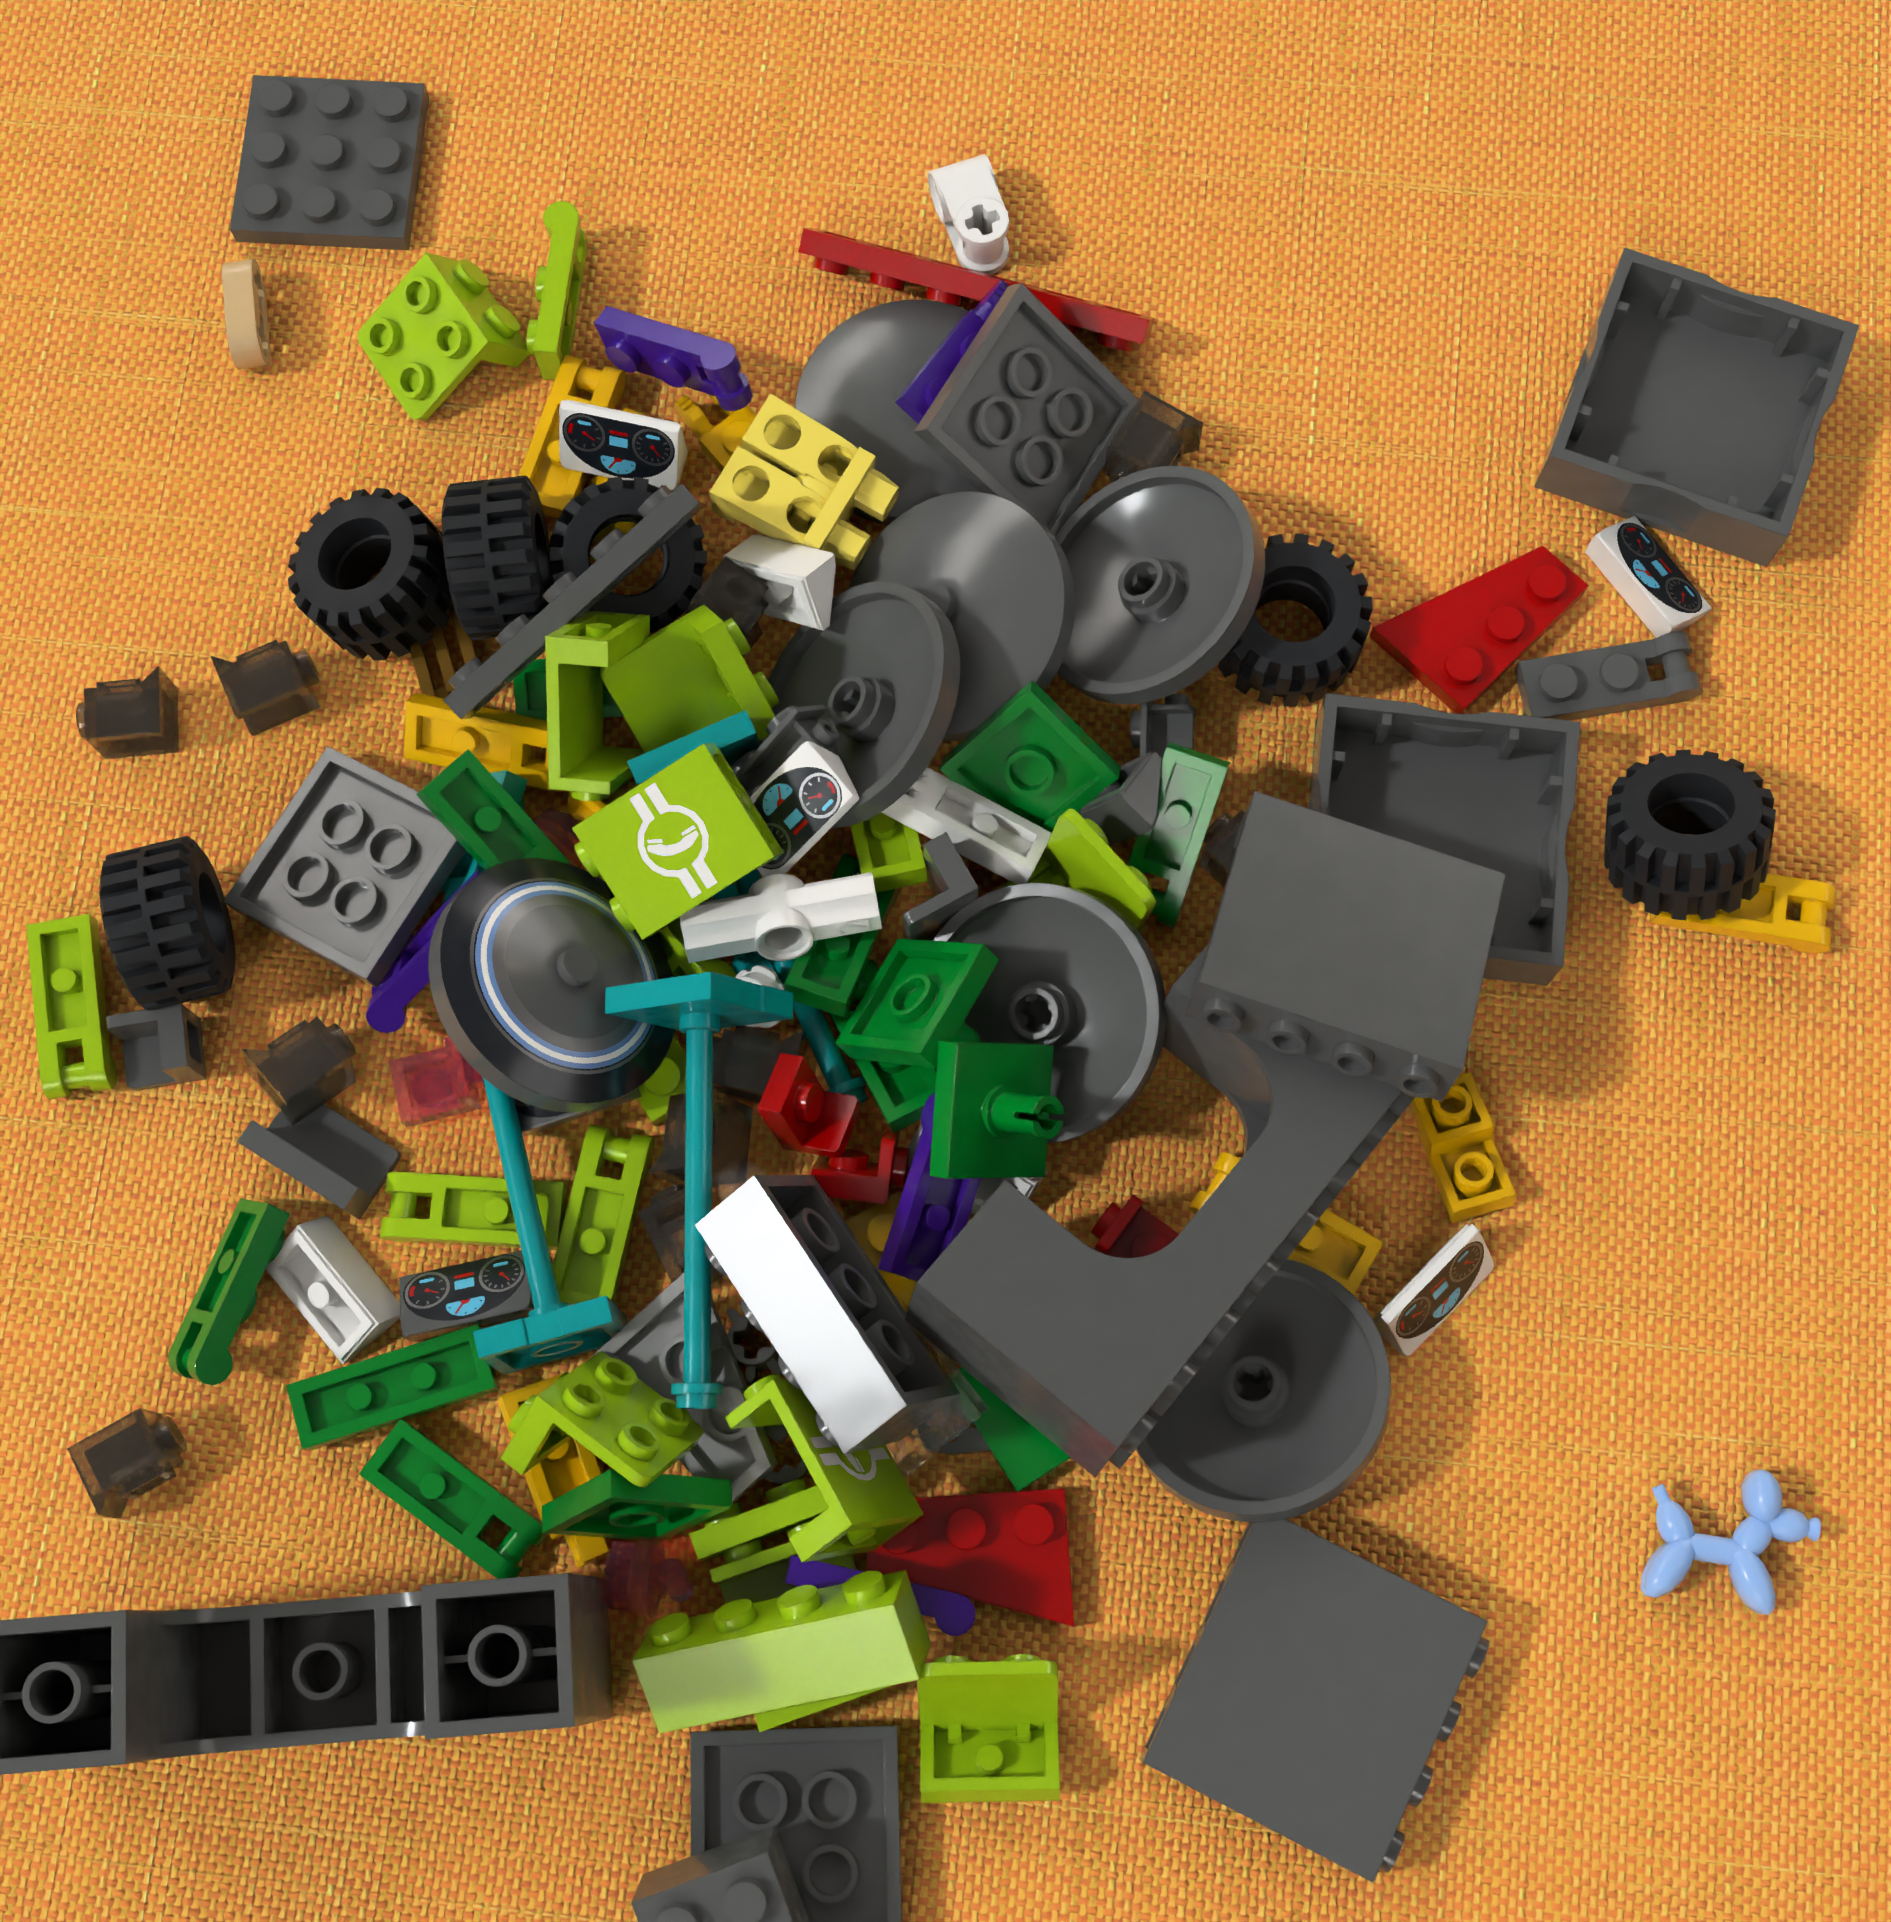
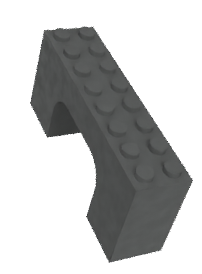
(1101, 1338)
(304, 1672)

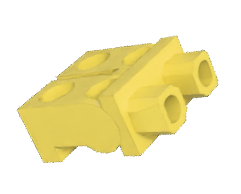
(802, 484)

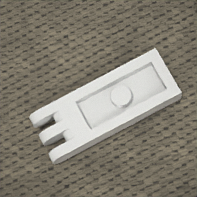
(974, 824)

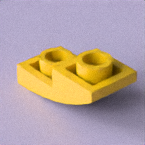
(1462, 1151)

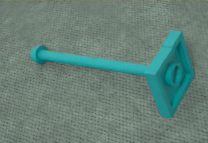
(734, 739)
(698, 1007)
(553, 1327)

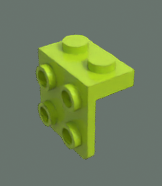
(437, 331)
(688, 681)
(1082, 860)
(608, 1415)
(989, 1730)

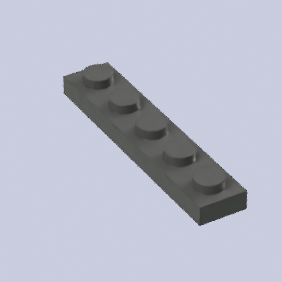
(570, 598)

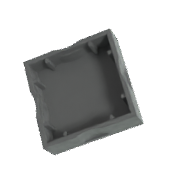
(1697, 407)
(1469, 788)

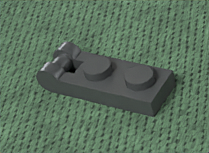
(1608, 679)

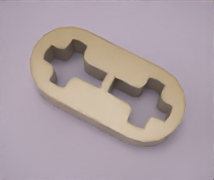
(246, 314)

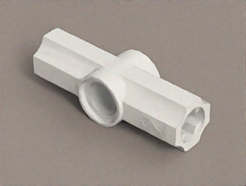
(780, 917)

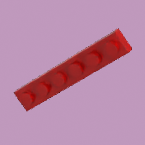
(950, 282)

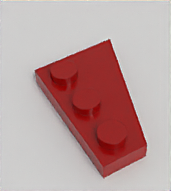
(1481, 628)
(990, 1549)

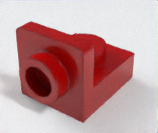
(803, 1113)
(861, 1180)
(1131, 1231)

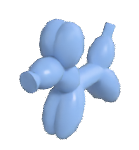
(1749, 1576)

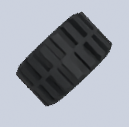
(618, 502)
(344, 553)
(495, 553)
(1337, 598)
(1681, 872)
(167, 923)

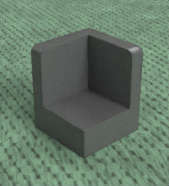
(160, 1046)

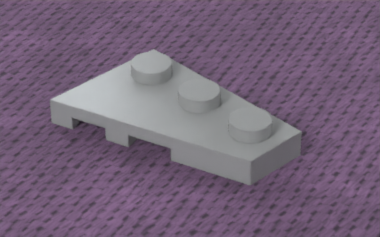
(655, 1351)

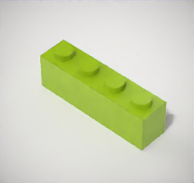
(782, 1651)

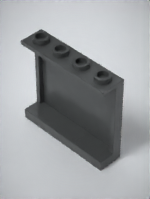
(1348, 947)
(1317, 1695)

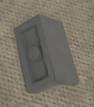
(950, 884)
(326, 1156)

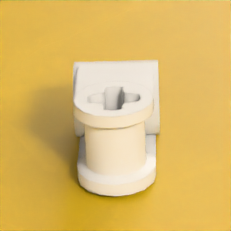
(972, 213)

